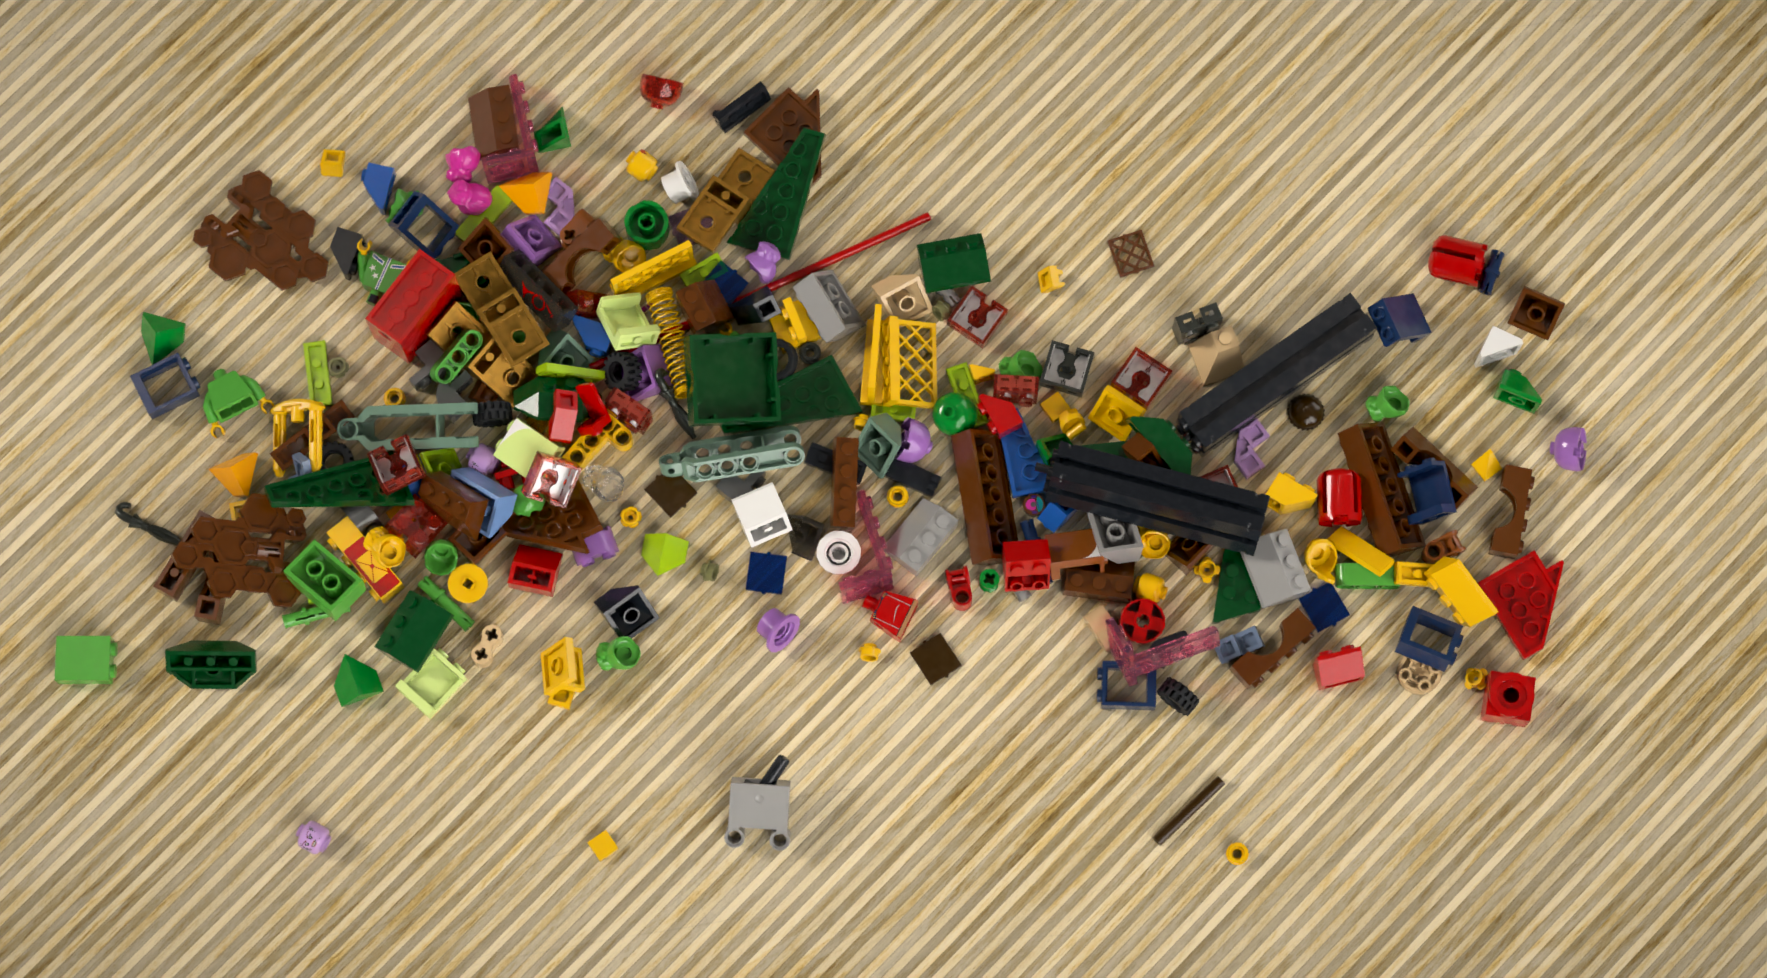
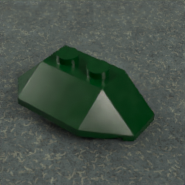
(537, 397)
(1171, 448)
(211, 663)

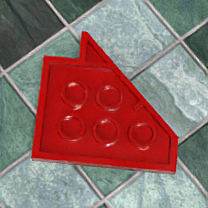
(1524, 600)

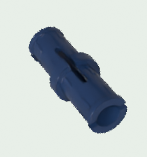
(1491, 272)

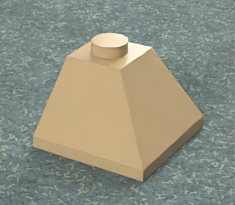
(903, 297)
(1217, 355)

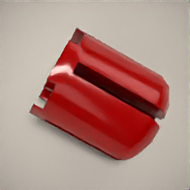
(1457, 260)
(1339, 498)
(1153, 614)

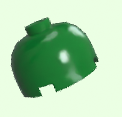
(954, 413)

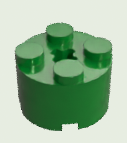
(640, 215)

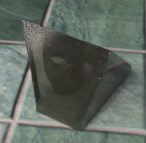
(805, 535)

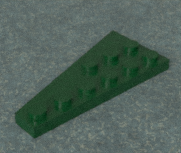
(782, 201)
(809, 396)
(336, 487)

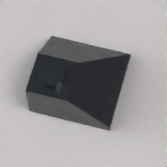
(626, 610)

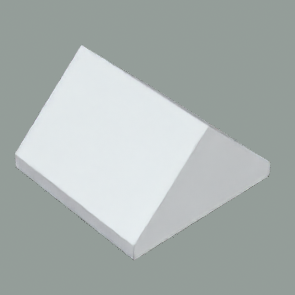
(1498, 346)

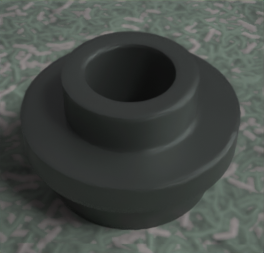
(813, 347)

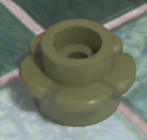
(941, 310)
(338, 361)
(709, 571)

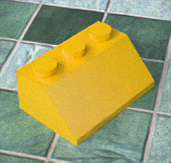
(1459, 591)

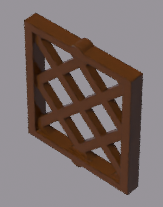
(1139, 233)

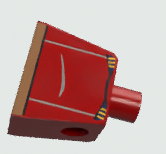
(891, 613)

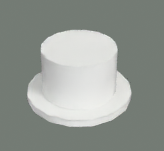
(680, 184)
(838, 552)

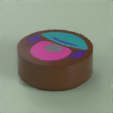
(1033, 505)

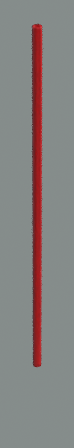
(808, 270)

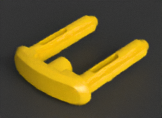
(296, 408)

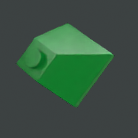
(1517, 391)

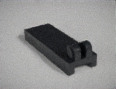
(742, 107)
(821, 459)
(913, 477)

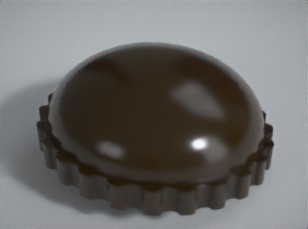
(1305, 412)

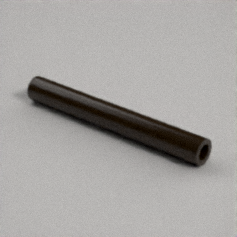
(1188, 810)

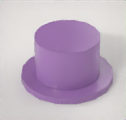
(778, 629)

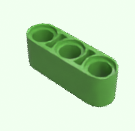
(446, 358)
(1358, 577)

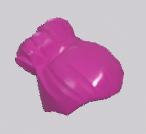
(462, 163)
(470, 197)

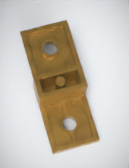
(725, 200)
(501, 309)
(488, 361)

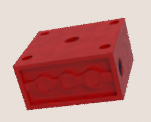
(413, 305)

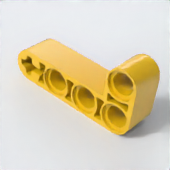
(609, 435)

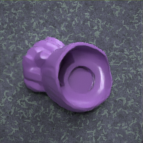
(764, 261)

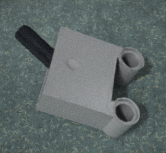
(760, 805)

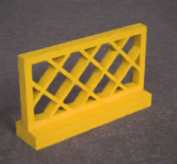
(655, 271)
(891, 363)
(872, 367)

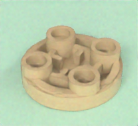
(1417, 677)

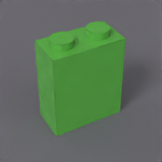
(85, 660)

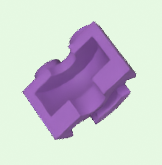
(600, 545)

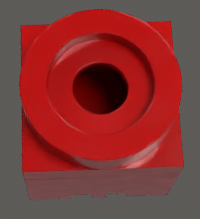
(1508, 698)

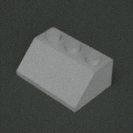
(828, 305)
(920, 536)
(1116, 539)
(1276, 570)

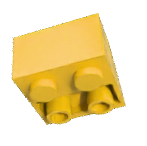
(1288, 495)

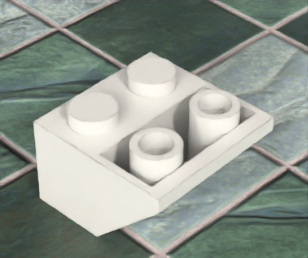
(761, 514)

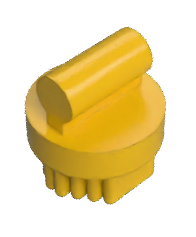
(1071, 423)

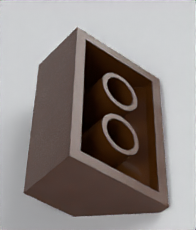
(493, 121)
(454, 502)
(1111, 585)

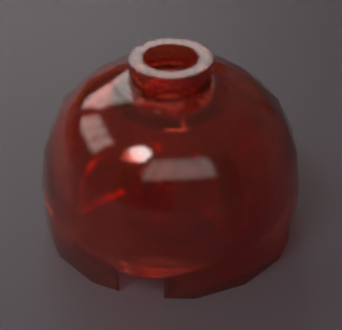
(660, 91)

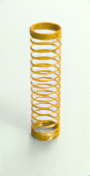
(654, 297)

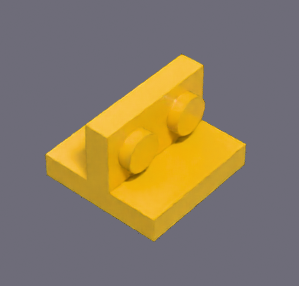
(794, 324)
(1113, 410)
(562, 667)

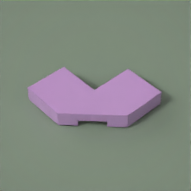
(562, 197)
(1245, 457)

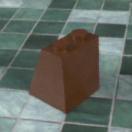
(703, 306)

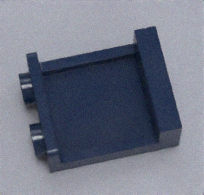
(1399, 319)

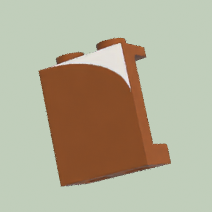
(1073, 550)

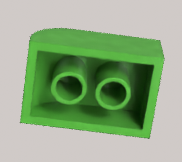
(325, 580)

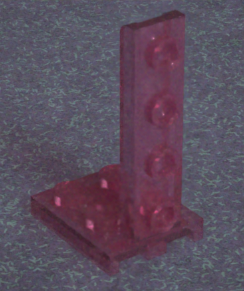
(516, 161)
(871, 581)
(1159, 656)

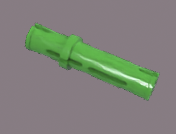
(440, 598)
(305, 616)

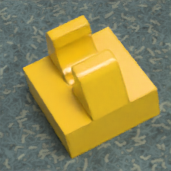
(1049, 279)

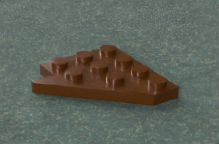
(782, 123)
(557, 525)

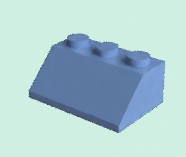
(500, 501)

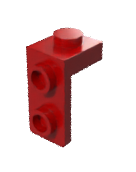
(596, 409)

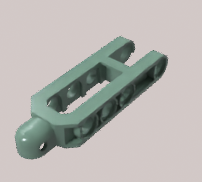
(364, 427)
(767, 449)

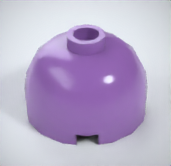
(914, 441)
(1569, 448)

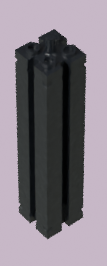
(1275, 375)
(1155, 497)

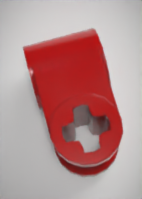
(959, 583)

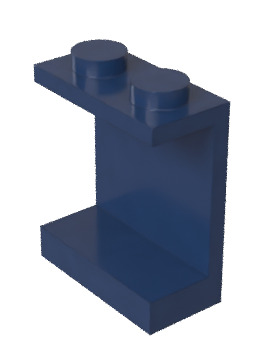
(1430, 491)

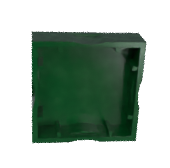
(732, 379)

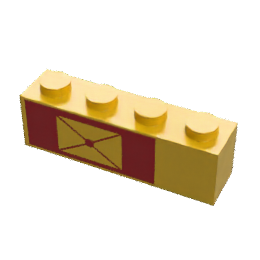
(349, 541)

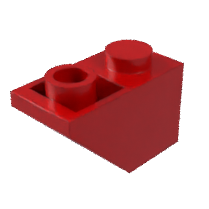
(1001, 415)

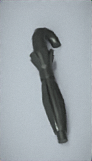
(668, 393)
(136, 522)

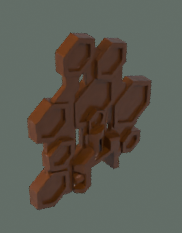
(270, 247)
(235, 546)

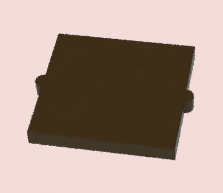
(671, 493)
(935, 659)

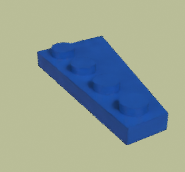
(1020, 461)

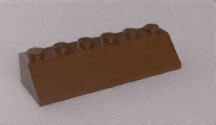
(1383, 493)
(984, 494)

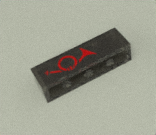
(538, 291)

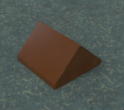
(485, 239)
(1536, 313)
(475, 549)
(1187, 553)

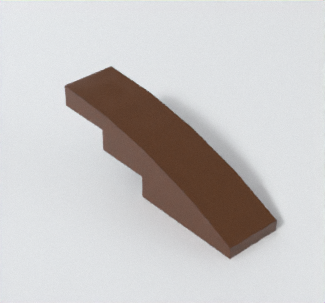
(300, 441)

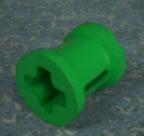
(990, 573)

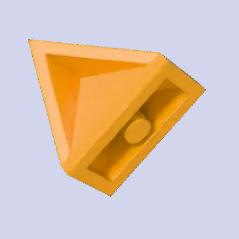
(529, 192)
(236, 473)

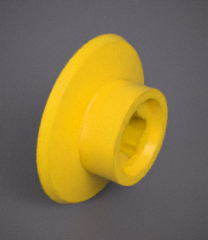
(459, 577)

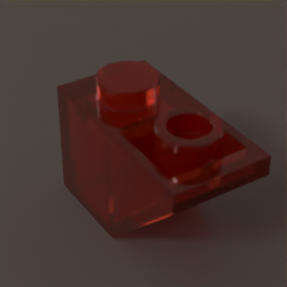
(586, 302)

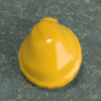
(1321, 558)

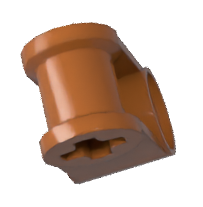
(575, 227)
(1446, 545)

